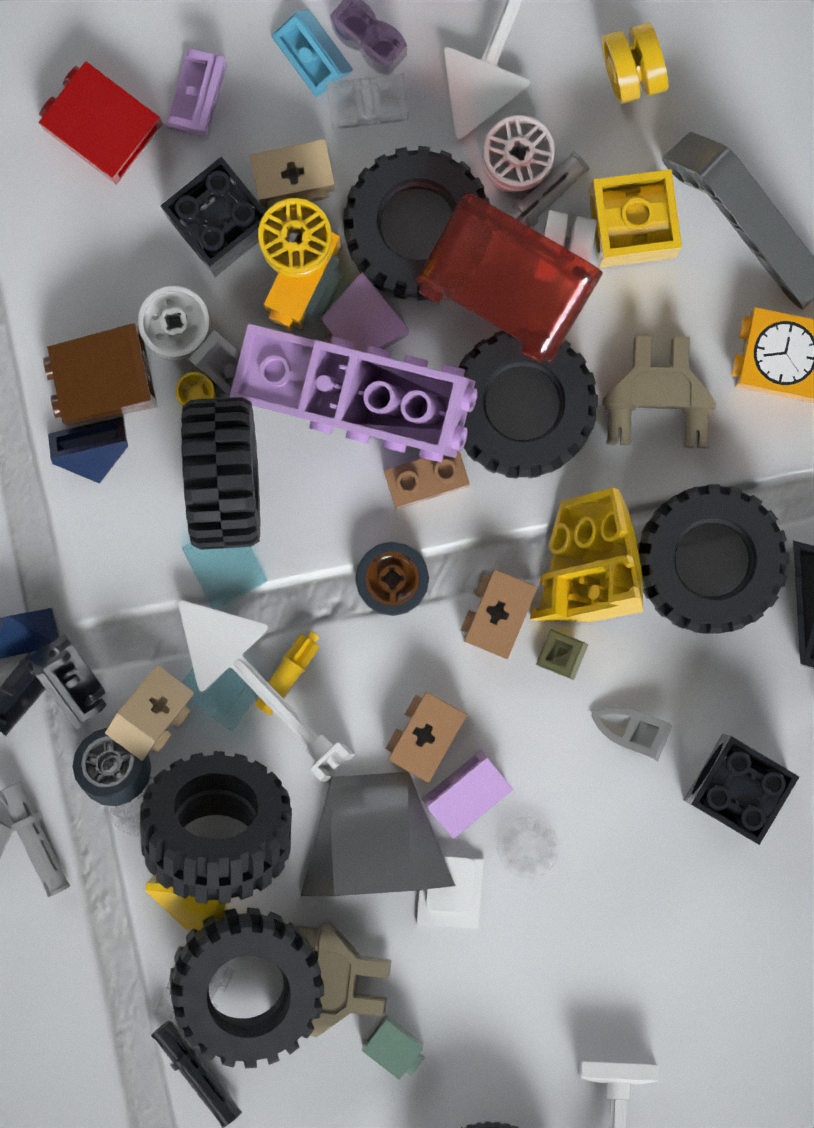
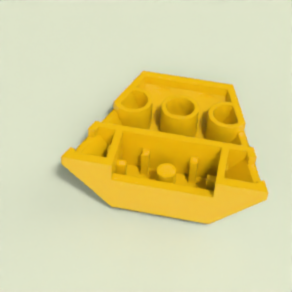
(593, 562)

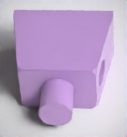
(363, 318)

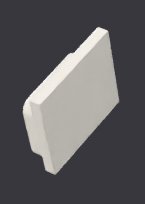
(456, 904)

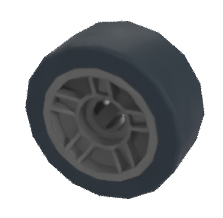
(109, 788)

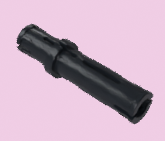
(196, 1073)

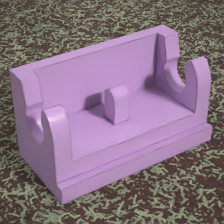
(197, 93)
(467, 794)

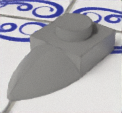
(633, 730)

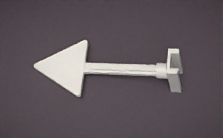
(479, 85)
(219, 643)
(619, 1080)

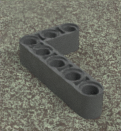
(748, 209)

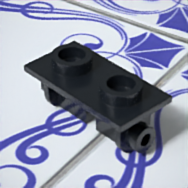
(18, 694)

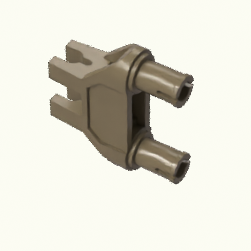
(660, 389)
(340, 972)

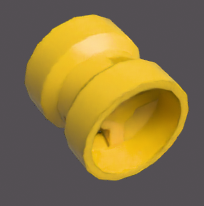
(192, 387)

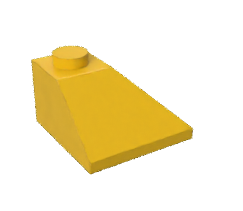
(185, 911)

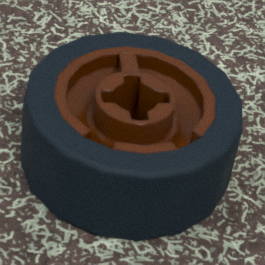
(392, 558)

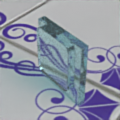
(325, 290)
(225, 572)
(225, 699)

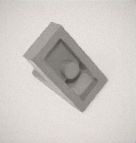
(217, 361)

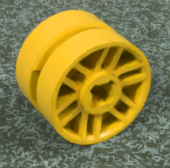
(634, 63)
(303, 219)

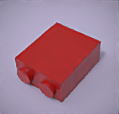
(99, 121)

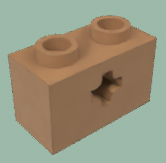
(425, 480)
(515, 596)
(445, 724)

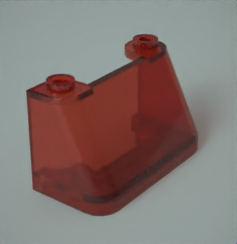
(508, 276)

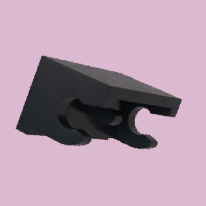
(68, 680)

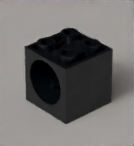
(216, 216)
(741, 788)

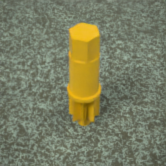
(291, 667)

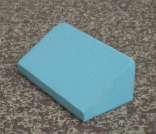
(311, 51)

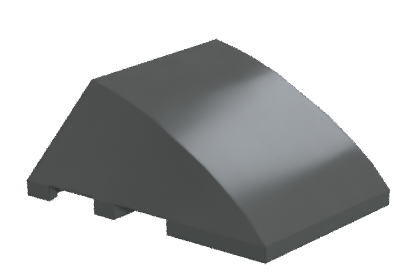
(374, 840)

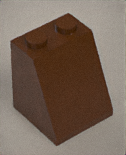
(100, 376)

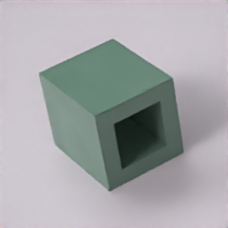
(394, 1048)

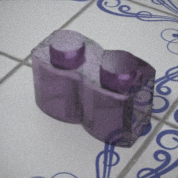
(360, 30)

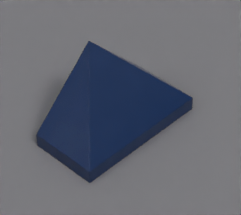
(89, 448)
(27, 632)

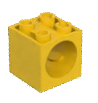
(635, 218)

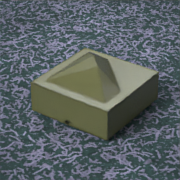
(562, 654)

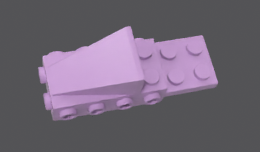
(356, 391)

